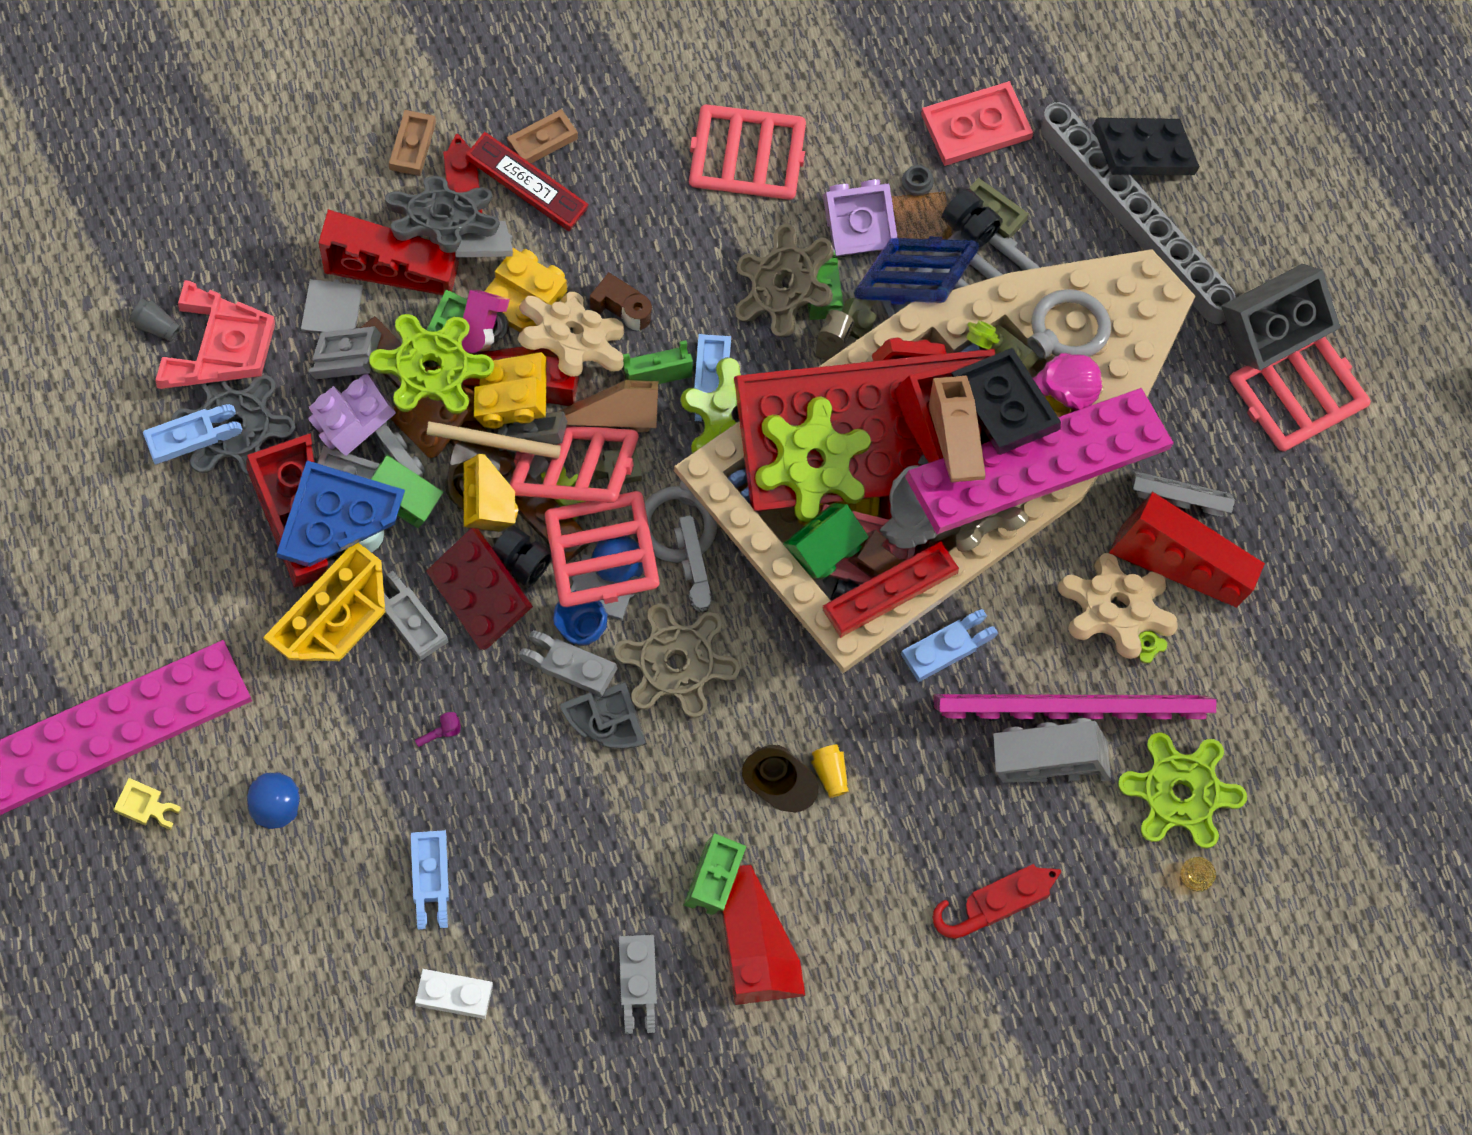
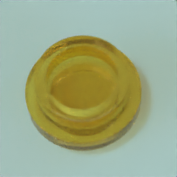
(1198, 874)

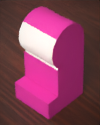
(481, 317)

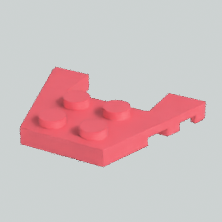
(232, 343)

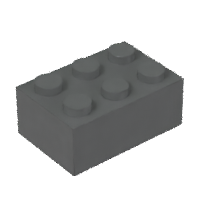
(1281, 316)

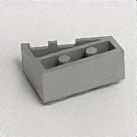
(1051, 752)

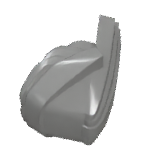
(908, 521)

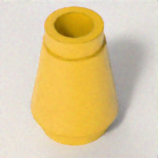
(831, 769)

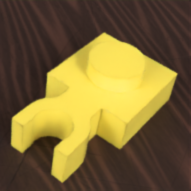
(141, 802)

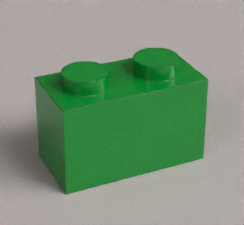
(827, 540)

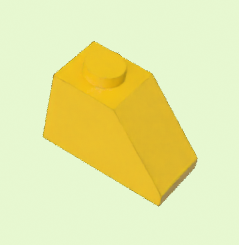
(487, 496)

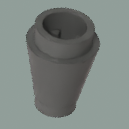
(154, 320)

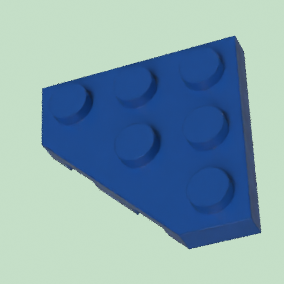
(335, 513)

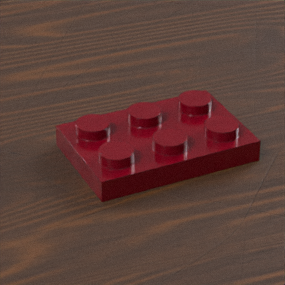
(479, 588)

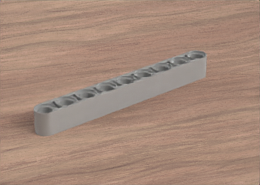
(1135, 198)

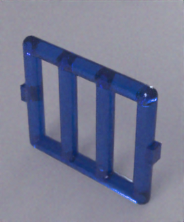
(889, 258)

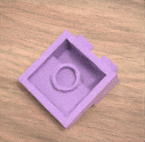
(860, 217)
(350, 416)

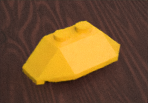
(334, 610)

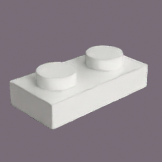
(454, 994)

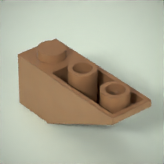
(622, 405)
(957, 428)

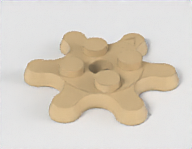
(572, 349)
(1105, 617)

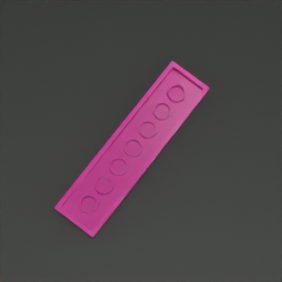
(1085, 447)
(1088, 706)
(118, 724)

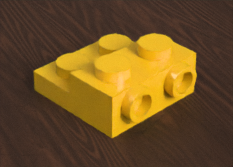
(524, 277)
(512, 392)

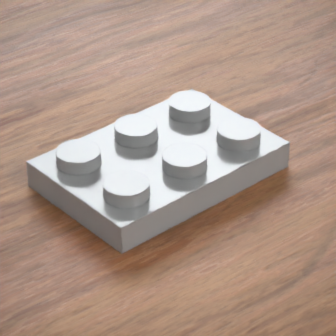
(1183, 494)

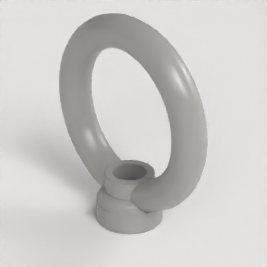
(1045, 342)
(685, 496)

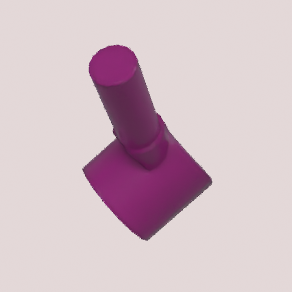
(449, 727)

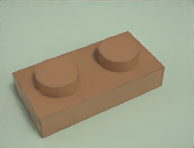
(543, 137)
(412, 142)

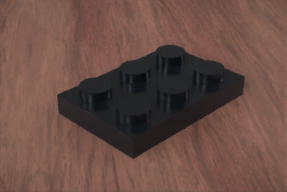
(1145, 146)
(1009, 402)

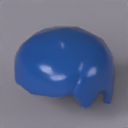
(614, 546)
(581, 623)
(273, 800)

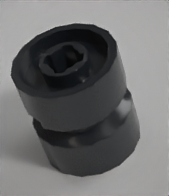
(969, 216)
(524, 558)

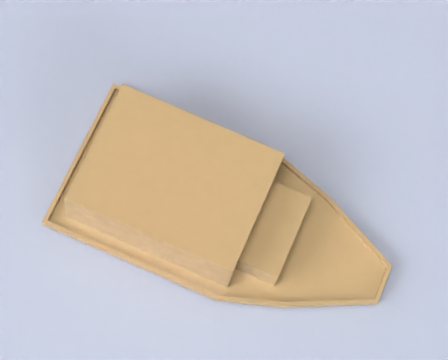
(1145, 314)

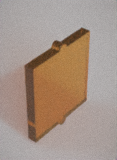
(921, 216)

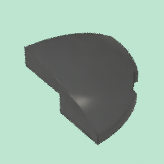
(606, 718)

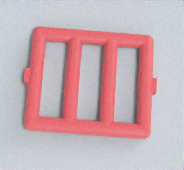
(758, 186)
(1307, 428)
(581, 492)
(610, 592)

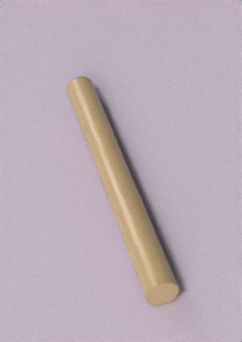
(493, 440)

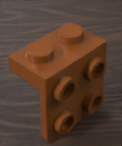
(416, 421)

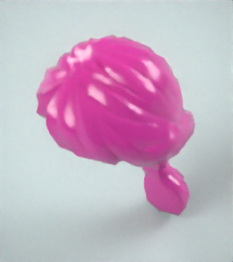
(1071, 380)

